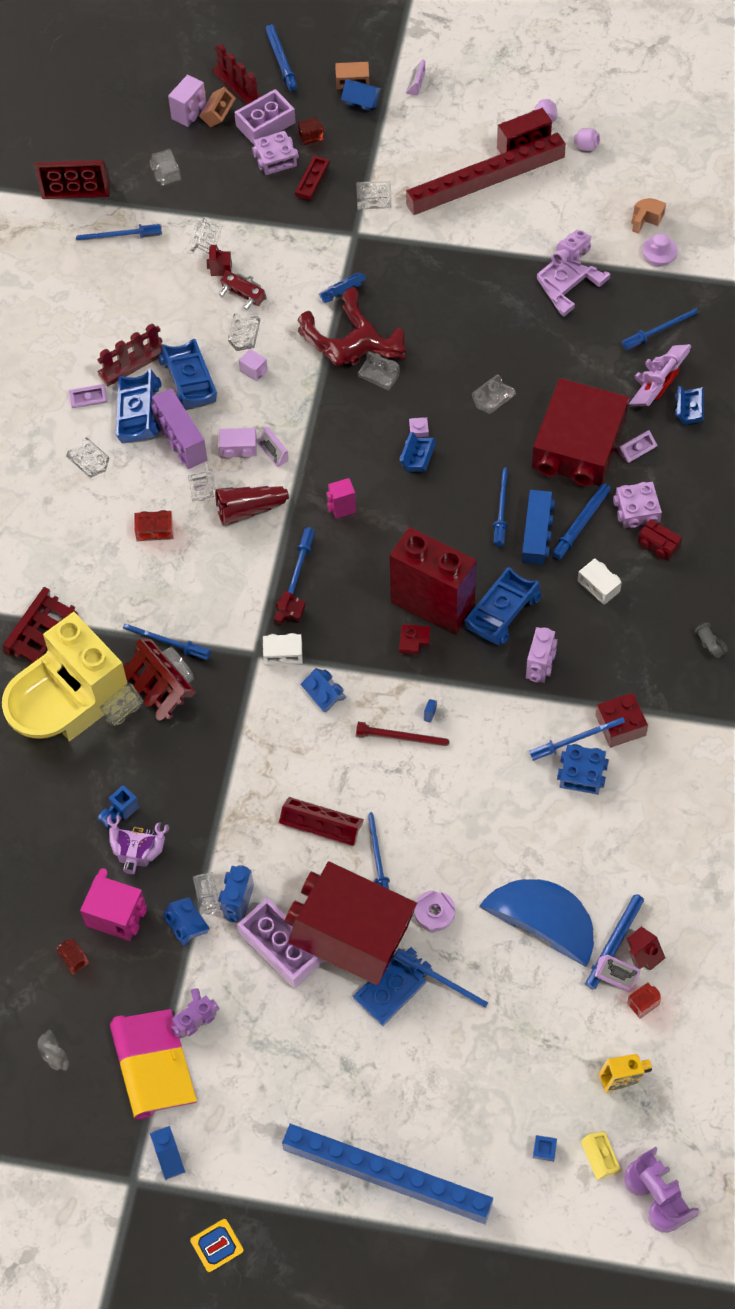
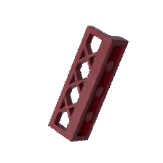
(320, 821)

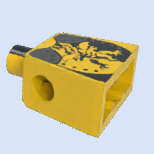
(623, 1072)

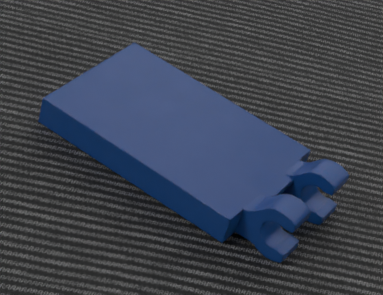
(394, 990)

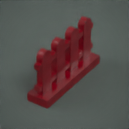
(235, 76)
(129, 363)
(24, 629)
(167, 675)

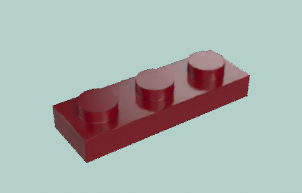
(312, 178)

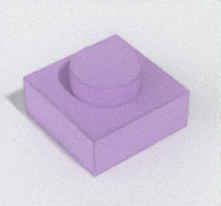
(419, 426)

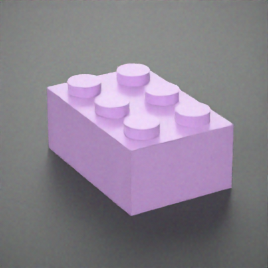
(265, 116)

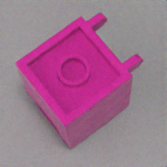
(113, 907)

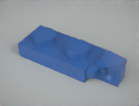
(341, 286)

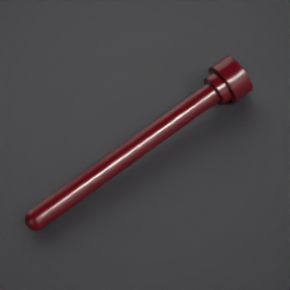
(365, 730)

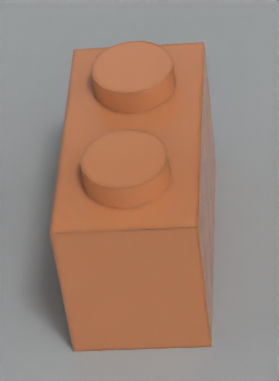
(351, 71)
(217, 107)

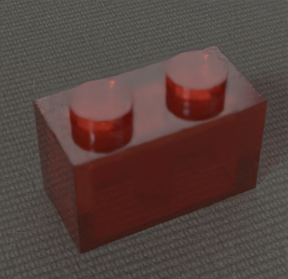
(153, 525)

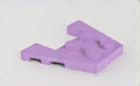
(561, 279)

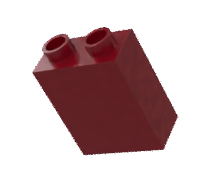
(579, 433)
(432, 580)
(349, 921)

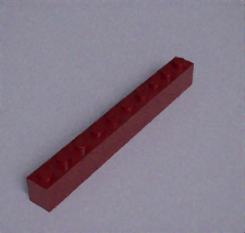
(485, 173)

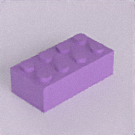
(179, 429)

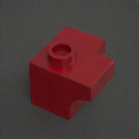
(219, 261)
(289, 608)
(413, 638)
(645, 949)

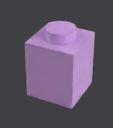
(253, 364)

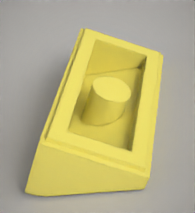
(600, 1155)

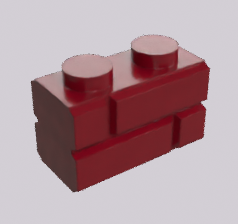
(659, 540)

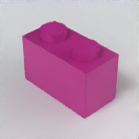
(341, 498)

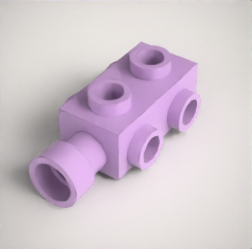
(572, 247)

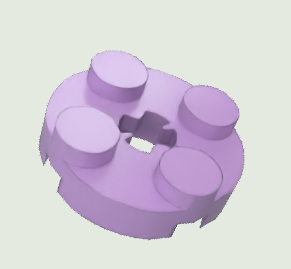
(437, 900)

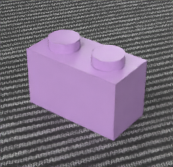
(238, 442)

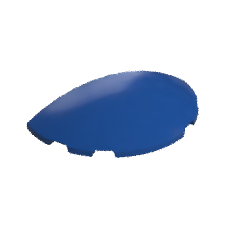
(547, 913)

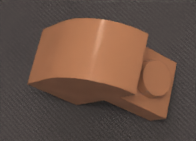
(649, 211)

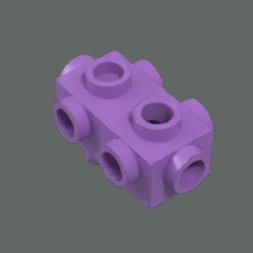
(199, 1012)

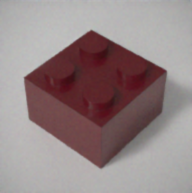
(628, 708)

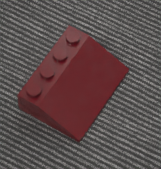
(73, 179)

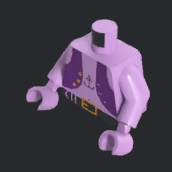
(135, 845)

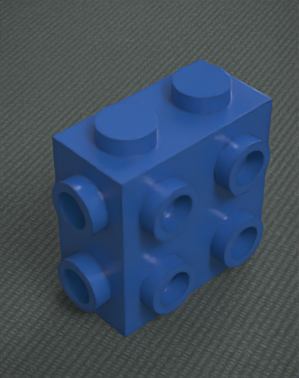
(582, 769)
(237, 893)

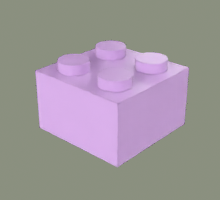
(187, 100)

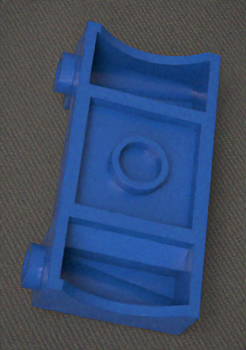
(189, 374)
(134, 407)
(501, 606)

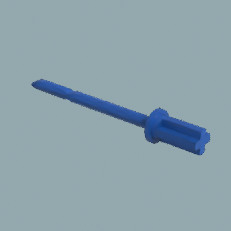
(143, 231)
(641, 337)
(500, 526)
(303, 548)
(189, 648)
(550, 748)
(381, 880)
(414, 964)

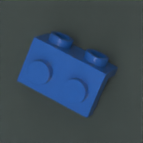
(690, 405)
(417, 453)
(323, 689)
(185, 920)

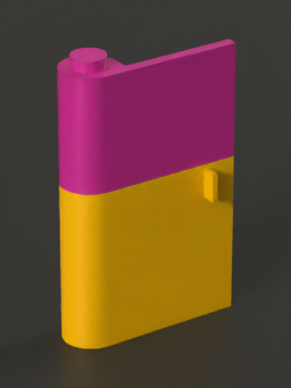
(152, 1063)

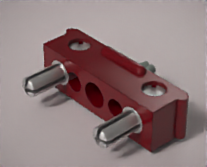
(237, 284)

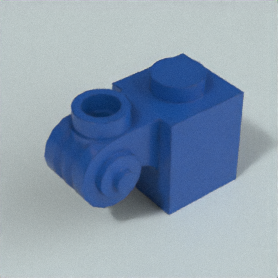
(122, 804)

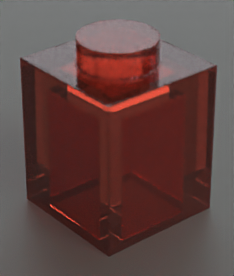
(310, 130)
(72, 955)
(644, 1000)

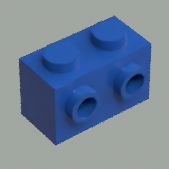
(361, 94)

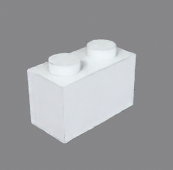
(599, 581)
(282, 649)

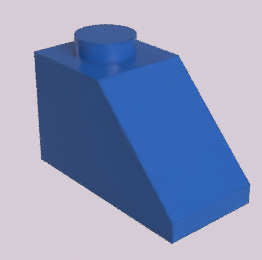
(167, 1152)

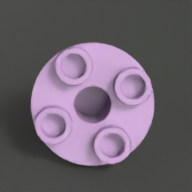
(659, 250)

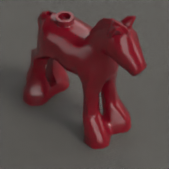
(358, 341)

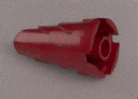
(246, 501)

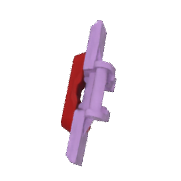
(660, 376)

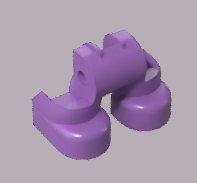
(669, 1208)

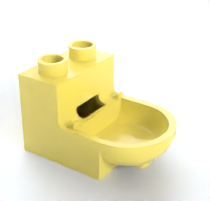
(41, 701)

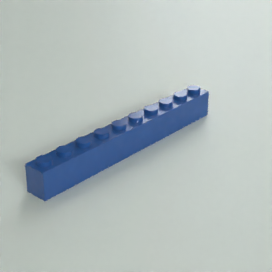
(387, 1173)

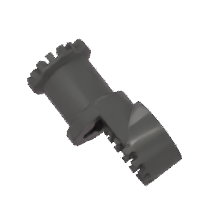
(711, 641)

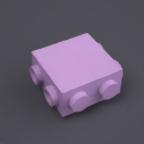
(275, 153)
(637, 504)
(541, 655)

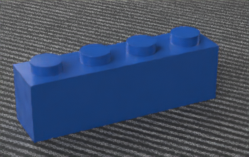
(536, 527)

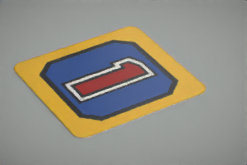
(216, 1245)

